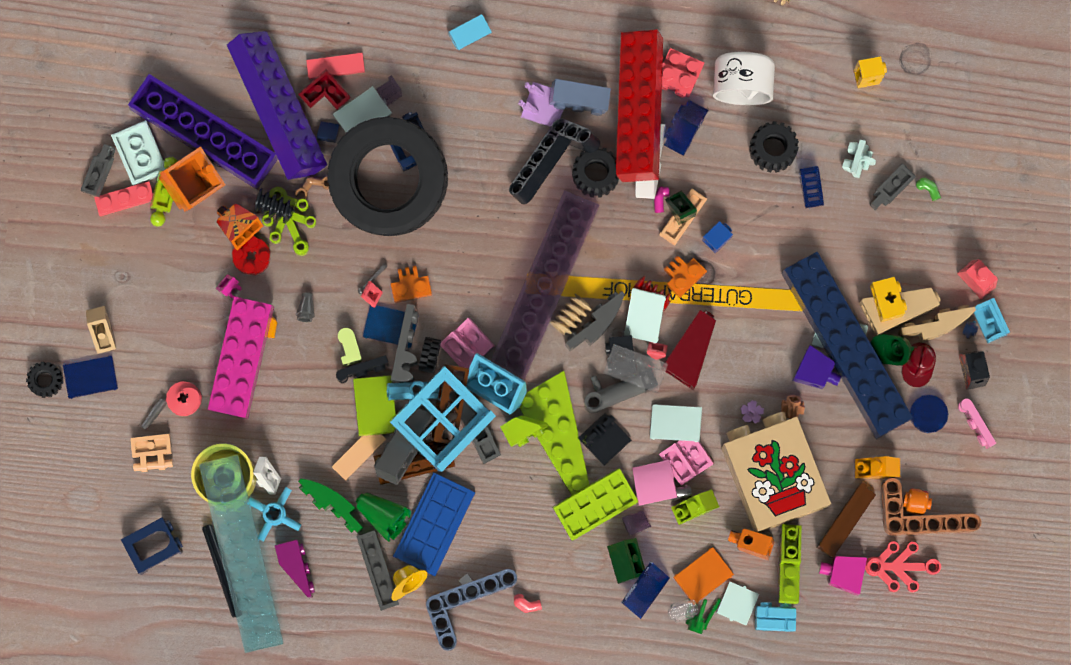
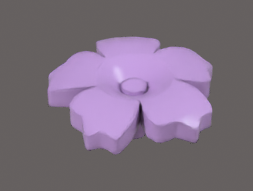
(751, 412)

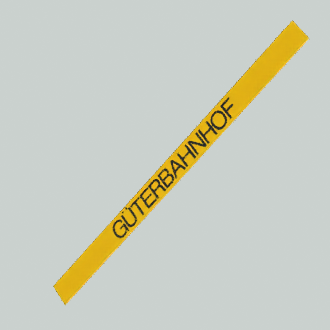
(697, 295)

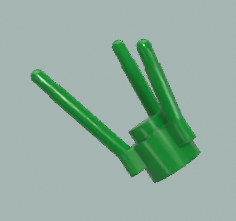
(698, 624)

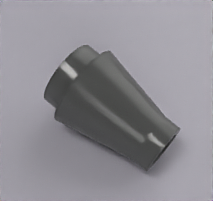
(305, 310)

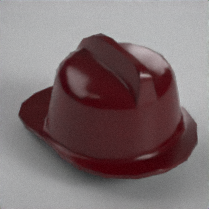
(920, 366)

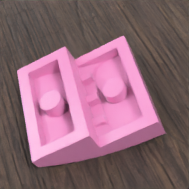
(466, 342)
(687, 460)
(654, 482)

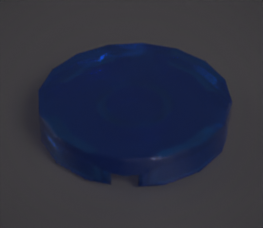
(929, 414)

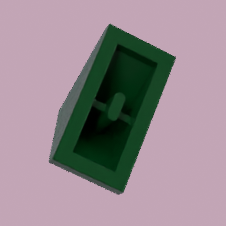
(681, 207)

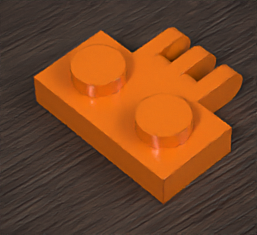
(684, 275)
(410, 286)

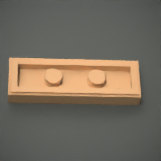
(672, 231)
(358, 455)

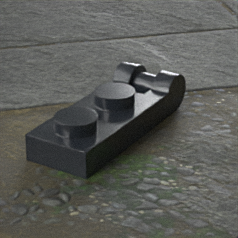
(361, 369)

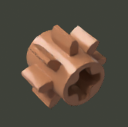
(792, 406)

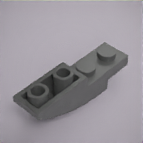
(603, 317)
(484, 440)

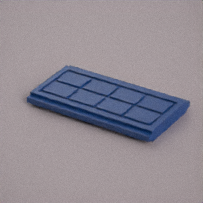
(434, 524)

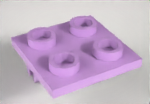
(537, 105)

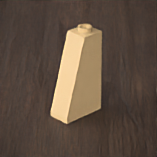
(917, 303)

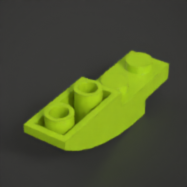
(789, 564)

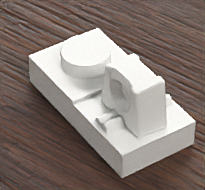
(266, 475)

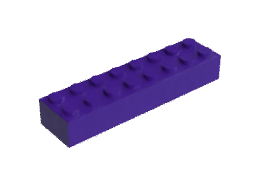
(276, 105)
(199, 127)

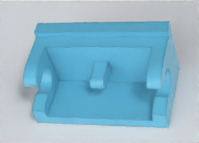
(469, 32)
(991, 320)

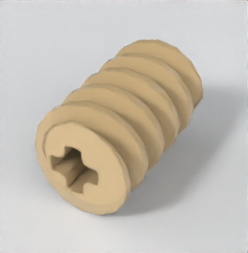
(570, 315)

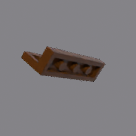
(442, 403)
(420, 464)
(846, 520)

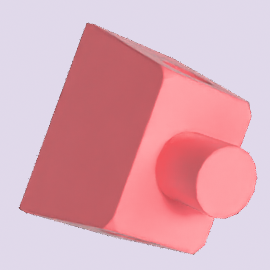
(978, 278)

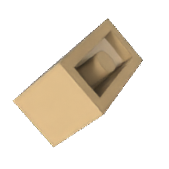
(100, 329)

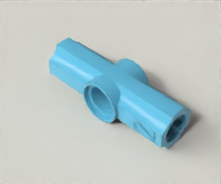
(404, 391)

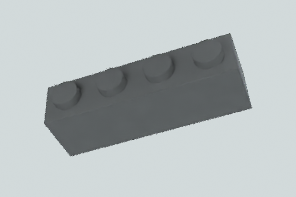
(399, 451)

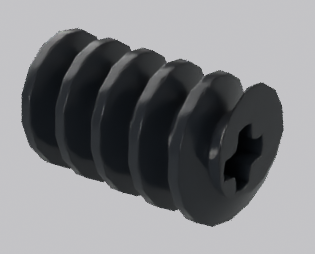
(274, 206)

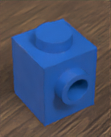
(717, 236)

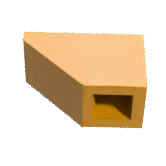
(877, 468)

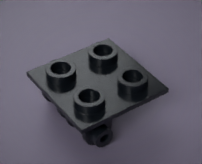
(604, 438)

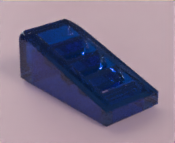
(811, 170)

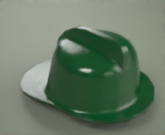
(892, 349)

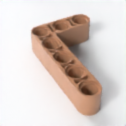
(922, 521)

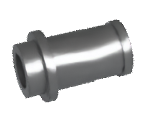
(683, 492)

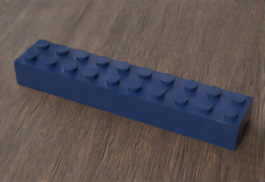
(846, 345)

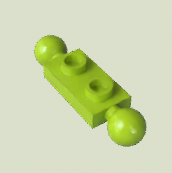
(161, 199)

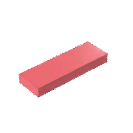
(336, 65)

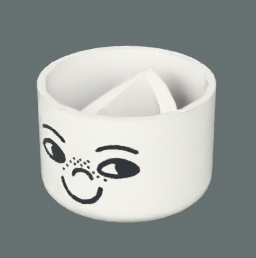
(744, 78)

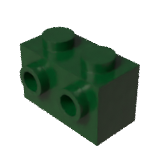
(625, 560)

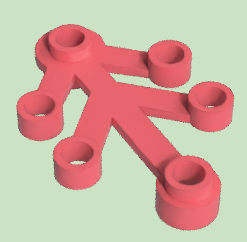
(899, 567)

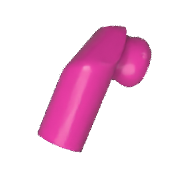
(658, 201)

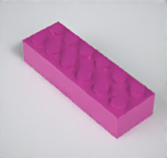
(241, 357)

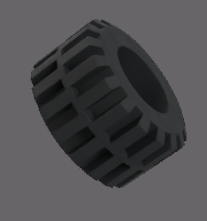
(778, 132)
(590, 187)

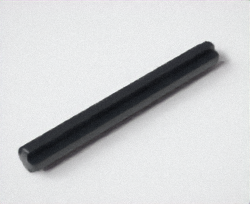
(218, 563)

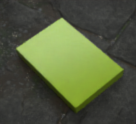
(372, 406)

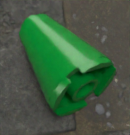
(383, 514)

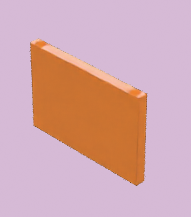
(703, 575)

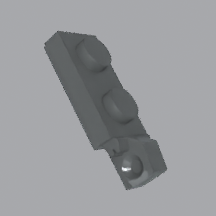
(98, 171)
(893, 186)

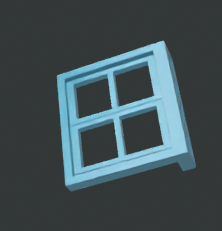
(461, 438)

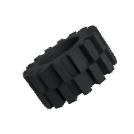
(429, 355)
(44, 368)

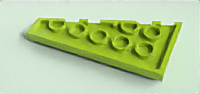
(552, 404)

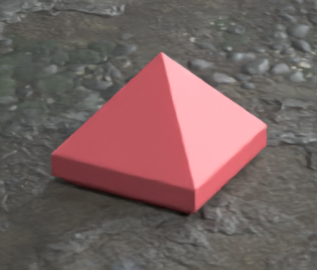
(371, 294)
(656, 350)

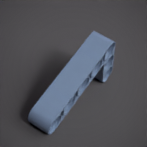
(463, 599)

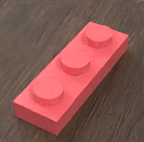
(124, 198)

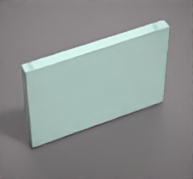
(361, 109)
(644, 315)
(676, 423)

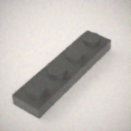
(377, 569)

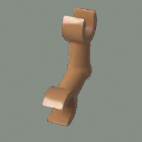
(309, 182)

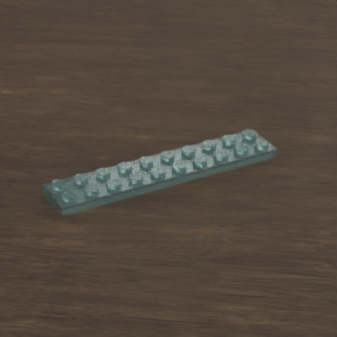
(241, 553)

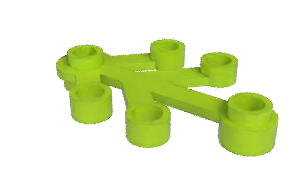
(290, 224)

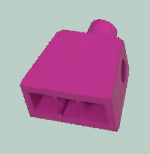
(845, 573)

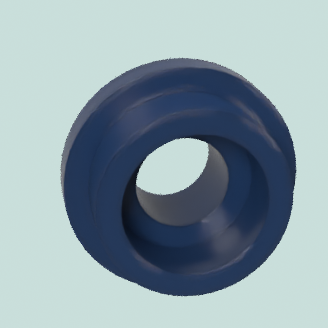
(970, 329)

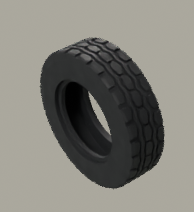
(344, 171)

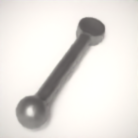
(382, 268)

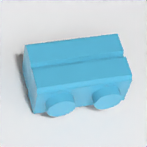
(775, 618)

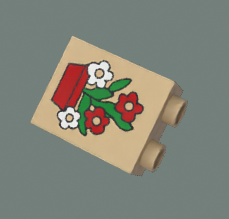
(774, 472)

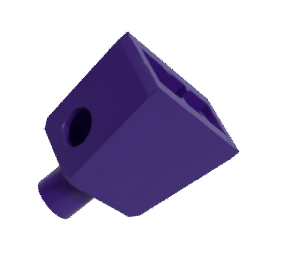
(816, 370)

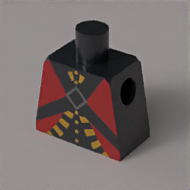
(974, 369)

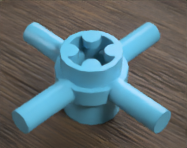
(282, 518)

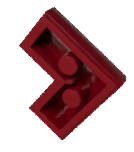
(325, 86)

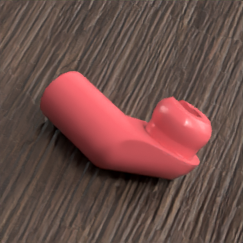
(526, 606)

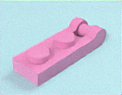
(975, 422)

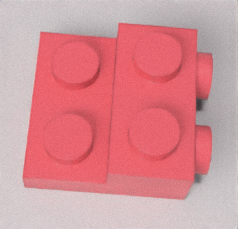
(680, 73)

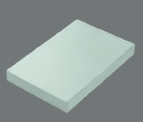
(139, 152)

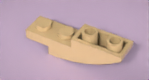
(944, 323)

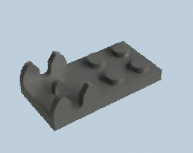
(403, 358)

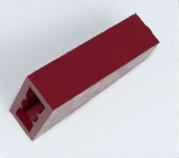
(689, 354)

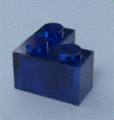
(686, 124)

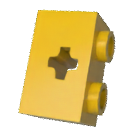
(869, 72)
(885, 309)

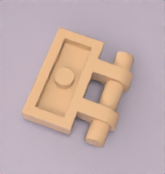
(151, 446)

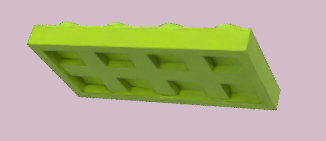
(595, 504)

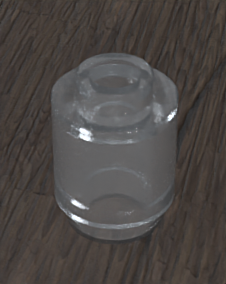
(683, 610)

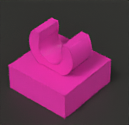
(227, 285)

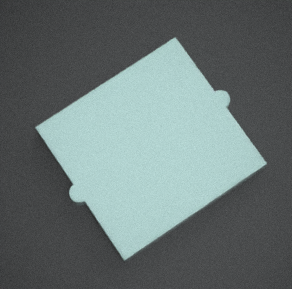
(737, 603)

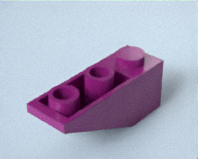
(292, 562)

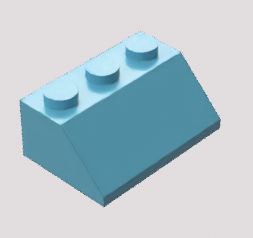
(495, 384)

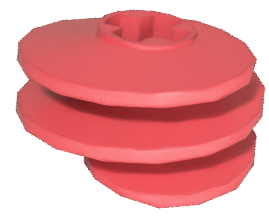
(175, 394)

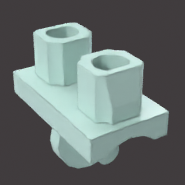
(862, 158)

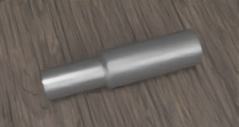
(154, 413)

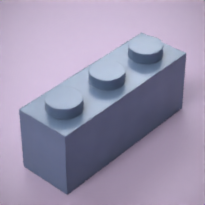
(579, 97)

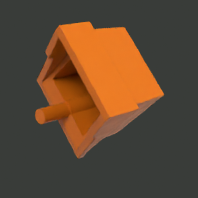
(191, 179)

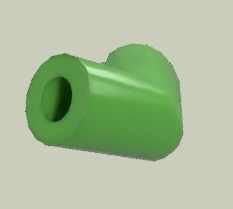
(929, 185)

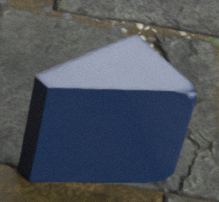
(328, 132)

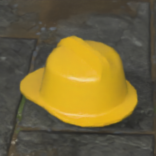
(407, 580)

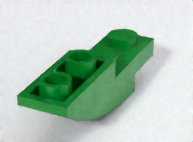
(326, 497)

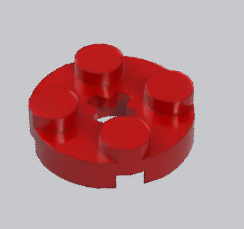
(249, 266)

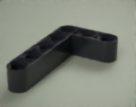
(547, 154)

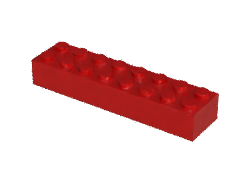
(639, 106)

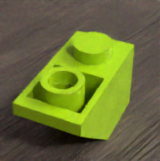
(521, 429)
(695, 507)

